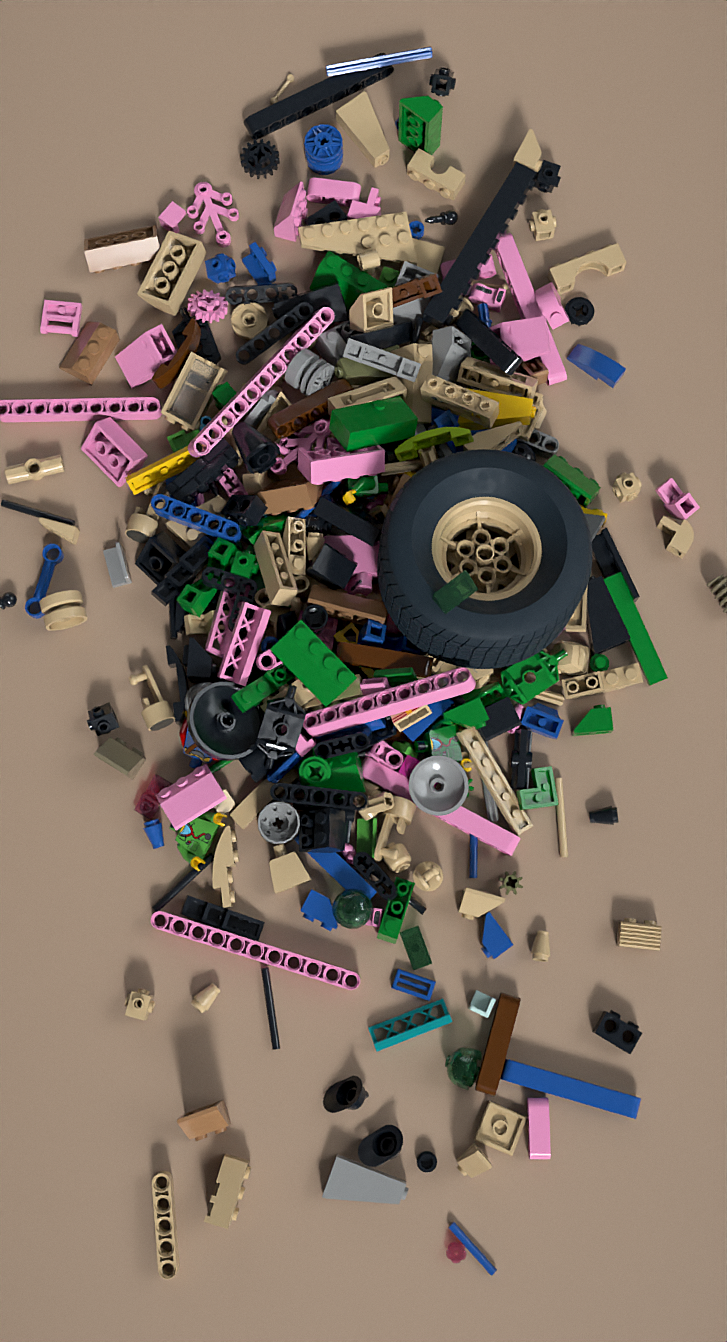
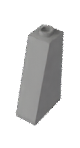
(362, 1183)

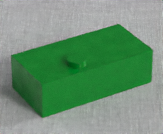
(373, 423)

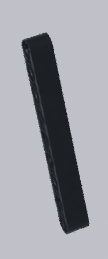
(312, 100)

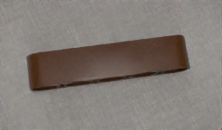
(306, 410)
(382, 658)
(497, 1044)

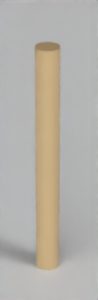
(561, 818)

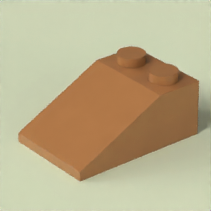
(204, 1120)

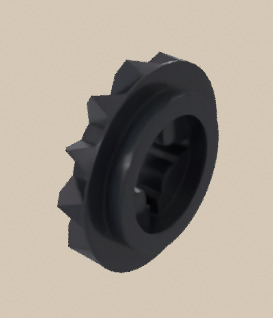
(576, 304)

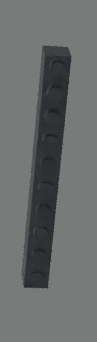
(479, 245)

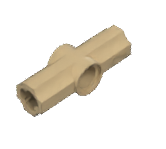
(22, 471)

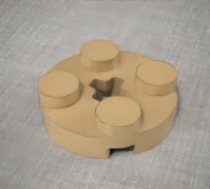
(248, 311)

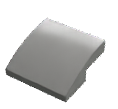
(261, 407)

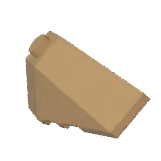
(422, 354)

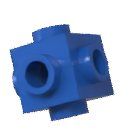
(220, 268)

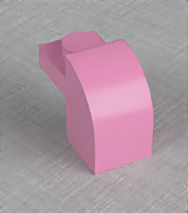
(363, 210)
(550, 305)
(676, 502)

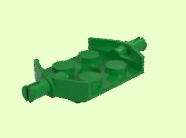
(542, 665)

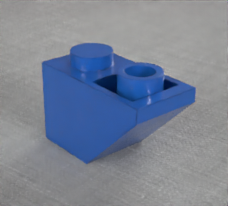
(319, 908)

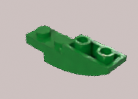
(263, 687)

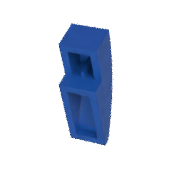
(596, 365)

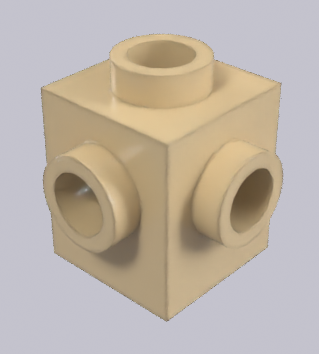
(542, 224)
(624, 492)
(134, 1010)

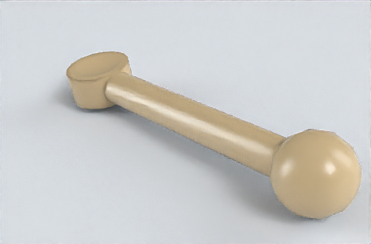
(290, 78)
(503, 286)

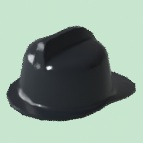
(345, 1095)
(381, 1146)

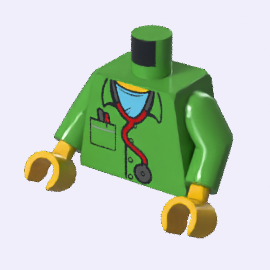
(197, 837)

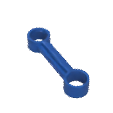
(45, 578)

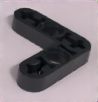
(237, 589)

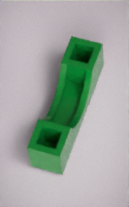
(197, 596)

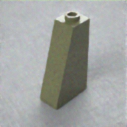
(360, 373)

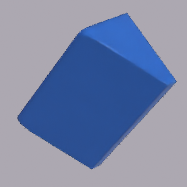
(282, 767)

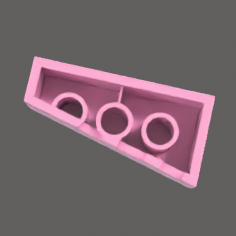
(338, 464)

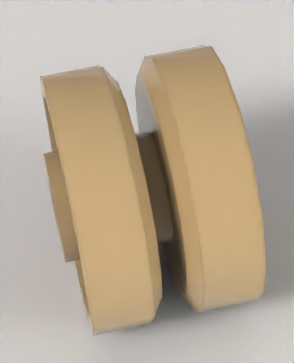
(63, 610)

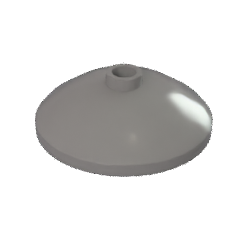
(452, 780)

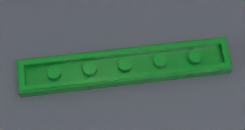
(640, 639)

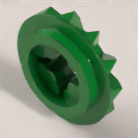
(315, 780)

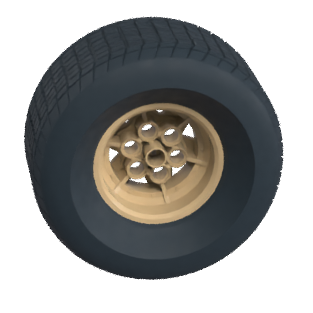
(473, 495)

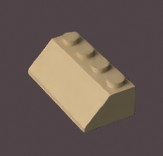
(172, 272)

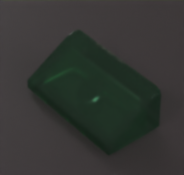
(454, 592)
(415, 948)

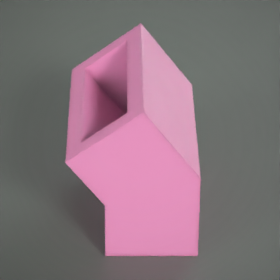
(374, 685)

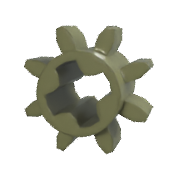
(509, 888)

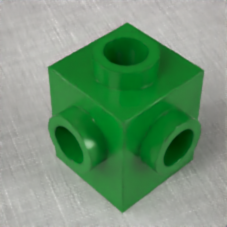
(244, 564)

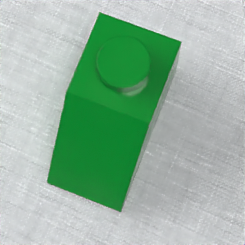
(468, 715)
(595, 722)

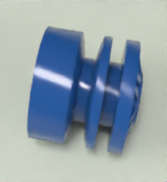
(323, 149)

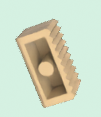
(639, 935)

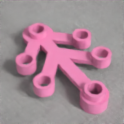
(211, 210)
(318, 432)

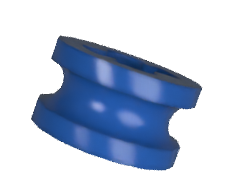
(417, 224)

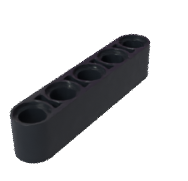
(269, 340)
(488, 342)
(310, 792)

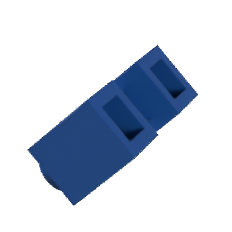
(374, 635)

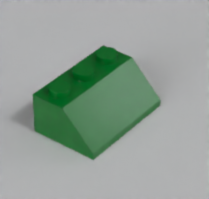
(580, 486)
(345, 775)

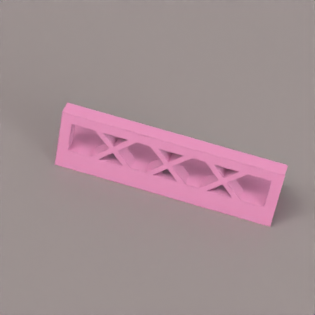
(223, 598)
(250, 646)

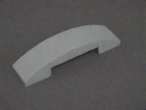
(381, 360)

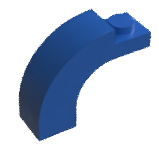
(437, 709)

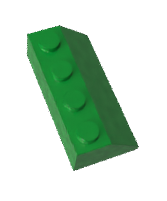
(420, 123)
(350, 278)
(313, 663)

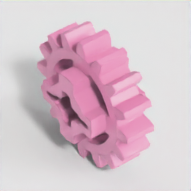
(207, 306)

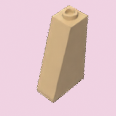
(363, 128)

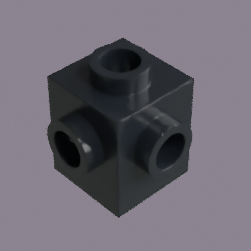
(438, 86)
(547, 177)
(102, 719)

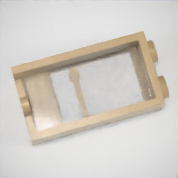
(193, 392)

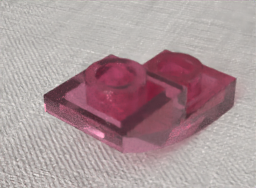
(148, 803)

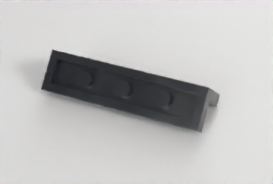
(610, 561)

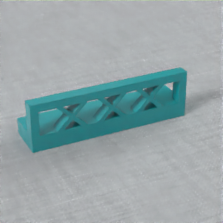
(413, 1032)

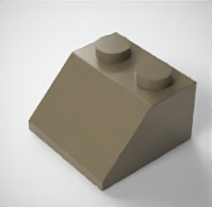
(120, 757)

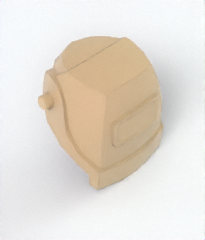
(577, 661)

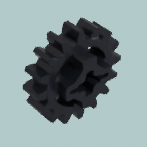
(267, 162)

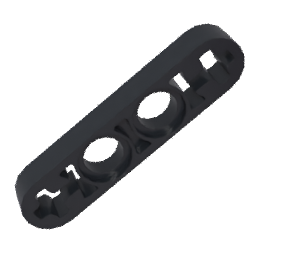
(261, 290)

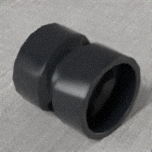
(315, 618)

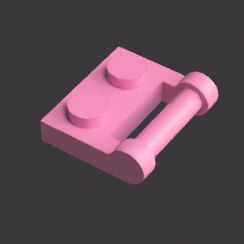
(61, 312)

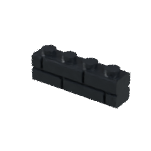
(203, 472)

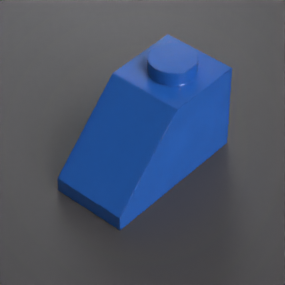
(493, 938)

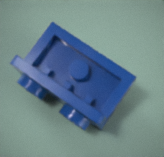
(258, 265)

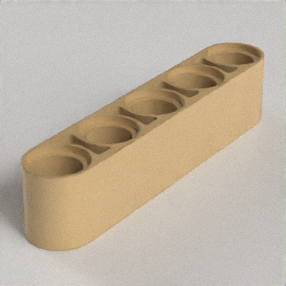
(165, 1234)

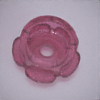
(452, 1247)

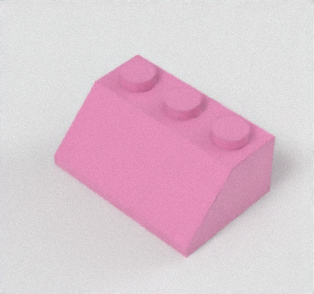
(113, 451)
(190, 796)

